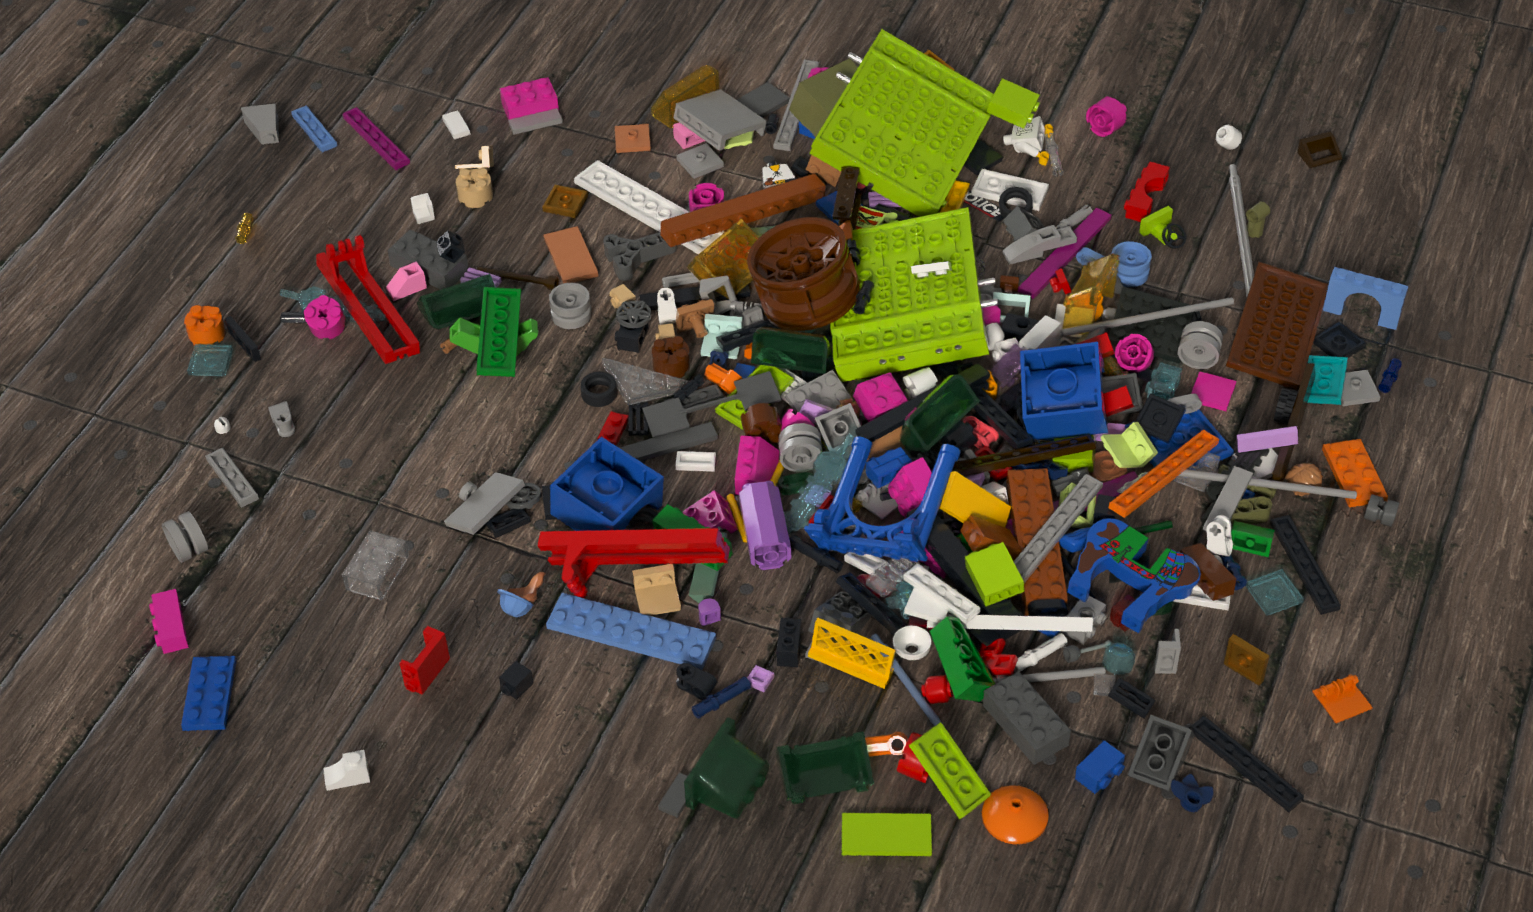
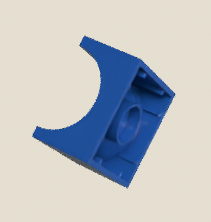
(1063, 391)
(604, 489)

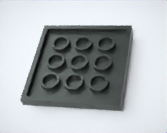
(1162, 333)

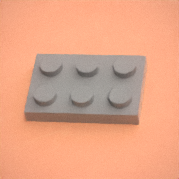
(822, 390)

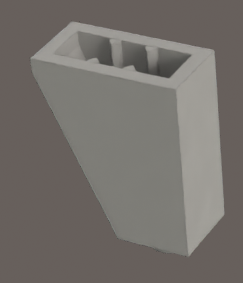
(262, 122)

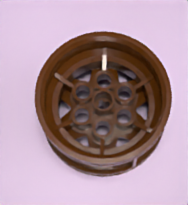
(804, 273)

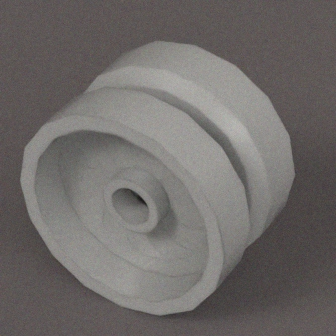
(570, 305)
(1200, 345)
(799, 447)
(184, 536)

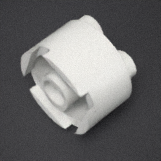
(919, 382)

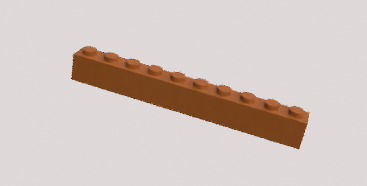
(748, 207)

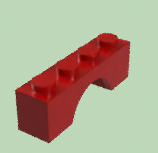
(1152, 179)

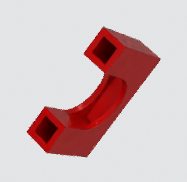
(1120, 398)

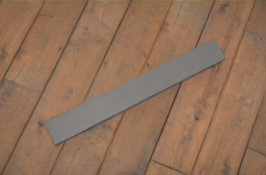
(790, 124)
(1057, 525)

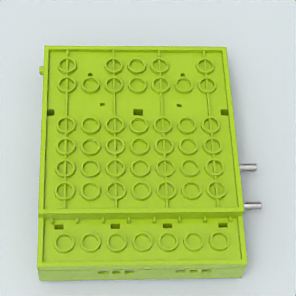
(908, 98)
(909, 317)

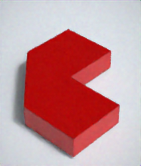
(996, 661)

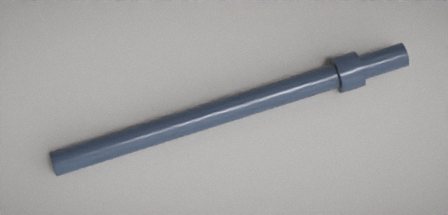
(910, 686)

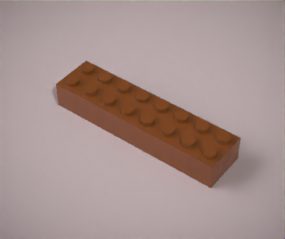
(1030, 509)

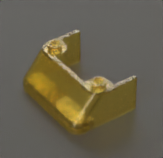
(1095, 280)

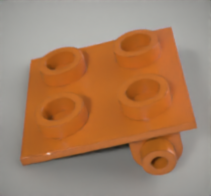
(1342, 698)

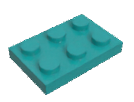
(1329, 379)

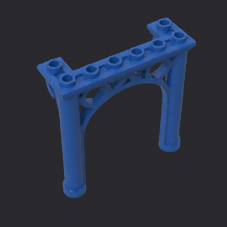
(911, 544)

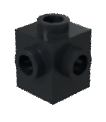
(450, 246)

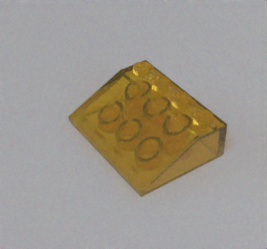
(727, 258)

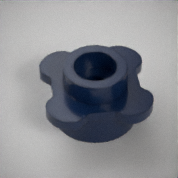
(718, 355)

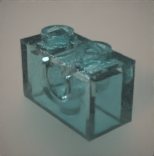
(1164, 381)

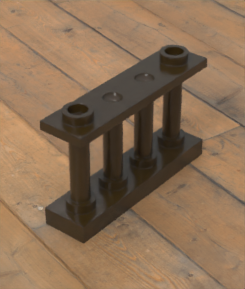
(847, 200)

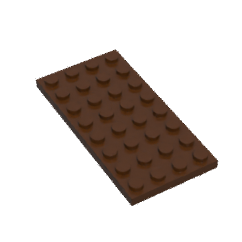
(1278, 326)

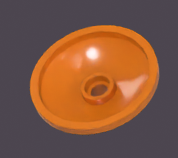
(1013, 823)

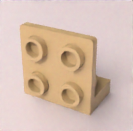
(485, 155)
(656, 590)

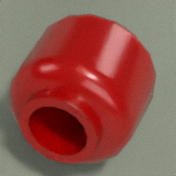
(937, 689)

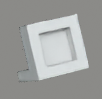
(422, 208)

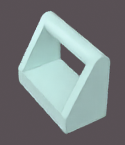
(1012, 300)

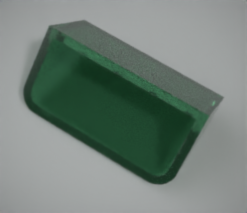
(459, 301)
(791, 350)
(937, 414)

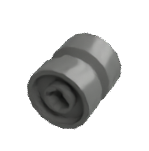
(1381, 510)

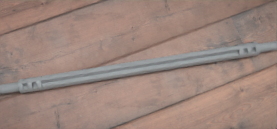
(1241, 225)

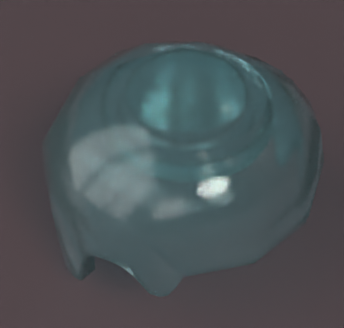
(1118, 658)

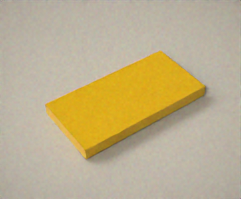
(967, 498)

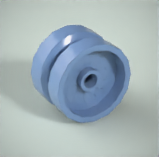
(1133, 263)

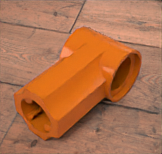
(722, 377)
(883, 744)

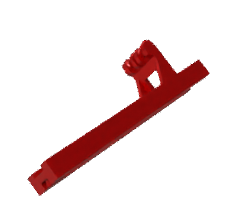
(356, 260)
(628, 547)

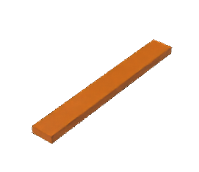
(1163, 473)

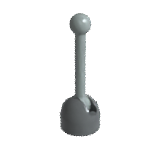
(1072, 652)

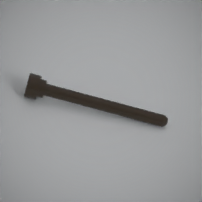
(548, 282)

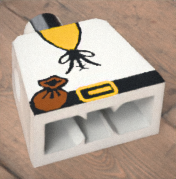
(776, 174)

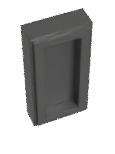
(674, 799)

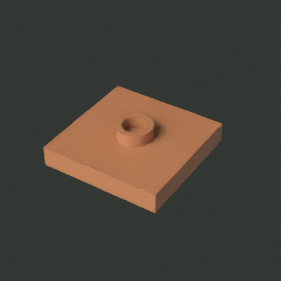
(632, 138)

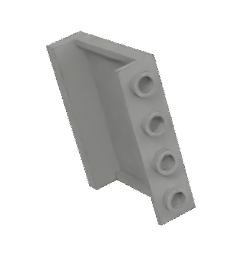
(718, 118)

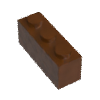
(1214, 578)

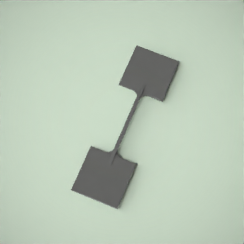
(671, 416)

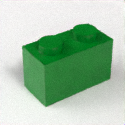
(1252, 538)

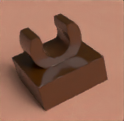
(1009, 283)

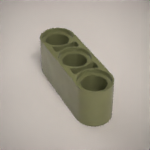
(1253, 511)

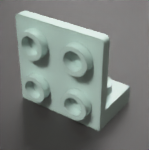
(716, 326)

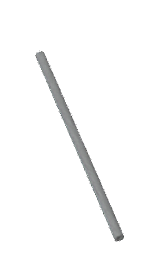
(1146, 317)
(1273, 484)

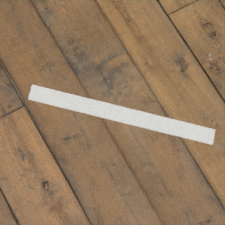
(1026, 623)

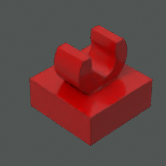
(1060, 282)

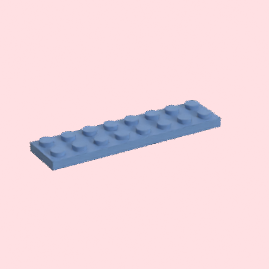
(631, 630)

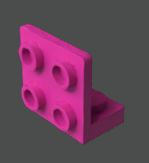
(712, 512)

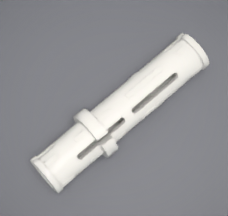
(1032, 656)

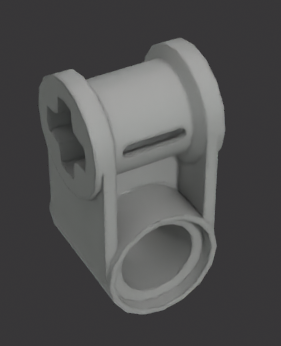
(282, 418)

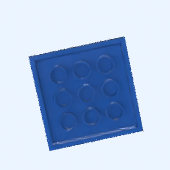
(1188, 427)

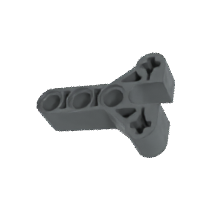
(630, 253)

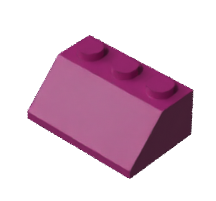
(755, 461)

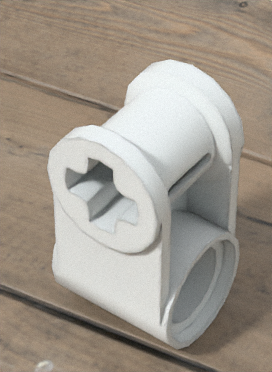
(666, 309)
(1219, 536)

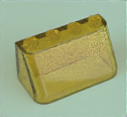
(695, 84)

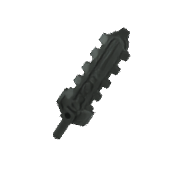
(1244, 460)

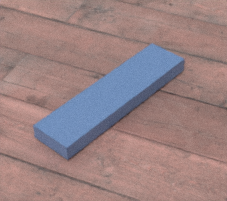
(314, 129)

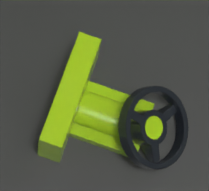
(1157, 226)

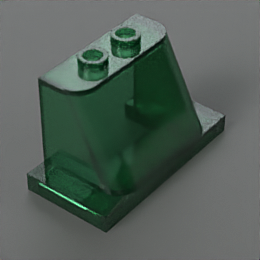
(725, 774)

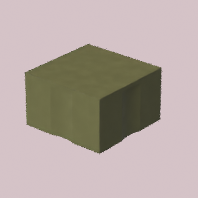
(819, 95)

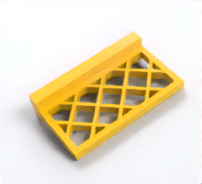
(843, 658)

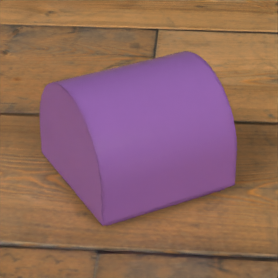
(709, 612)

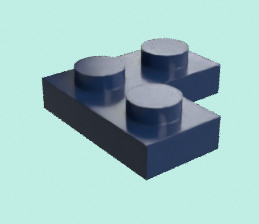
(1054, 469)

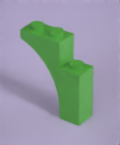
(467, 334)

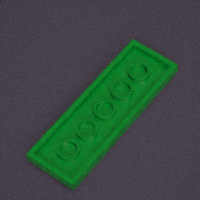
(499, 332)

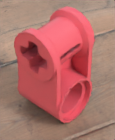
(981, 432)

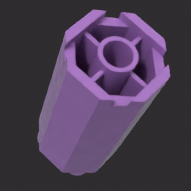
(764, 525)

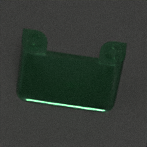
(825, 767)

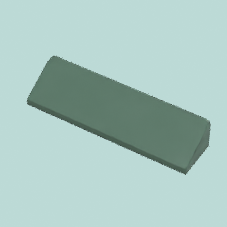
(703, 581)

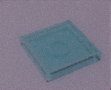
(210, 360)
(1274, 592)

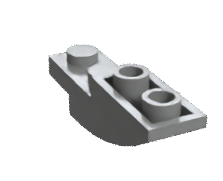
(1034, 243)

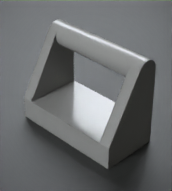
(707, 287)

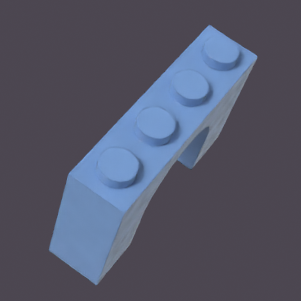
(1387, 293)

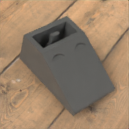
(843, 612)

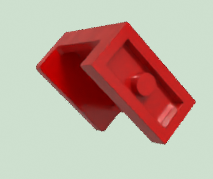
(428, 664)

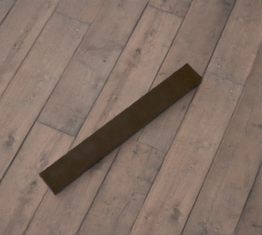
(1295, 420)
(1024, 455)

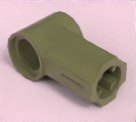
(1256, 219)

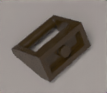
(1316, 144)

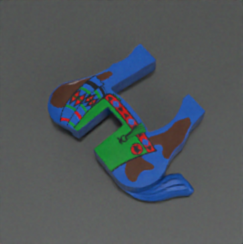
(1117, 548)

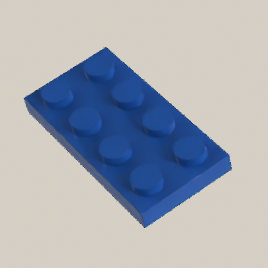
(209, 693)

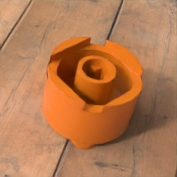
(205, 325)

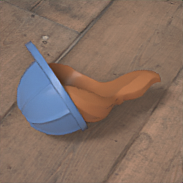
(519, 601)

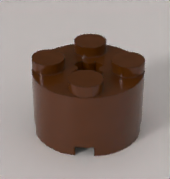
(671, 356)
(762, 422)

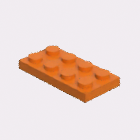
(1354, 471)

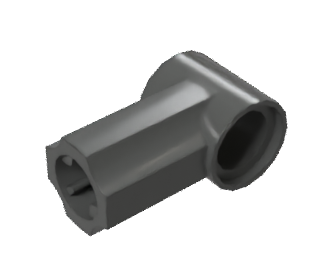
(1062, 482)

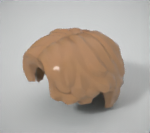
(1304, 474)

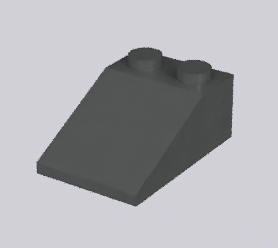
(1161, 753)

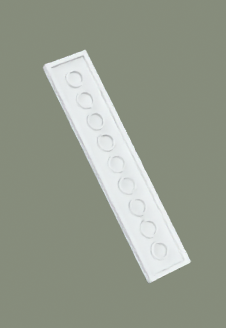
(635, 200)

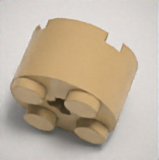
(474, 187)

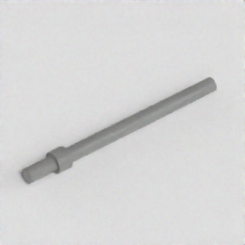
(1057, 675)

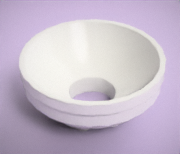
(912, 636)

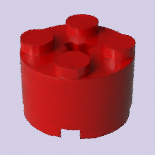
(909, 764)

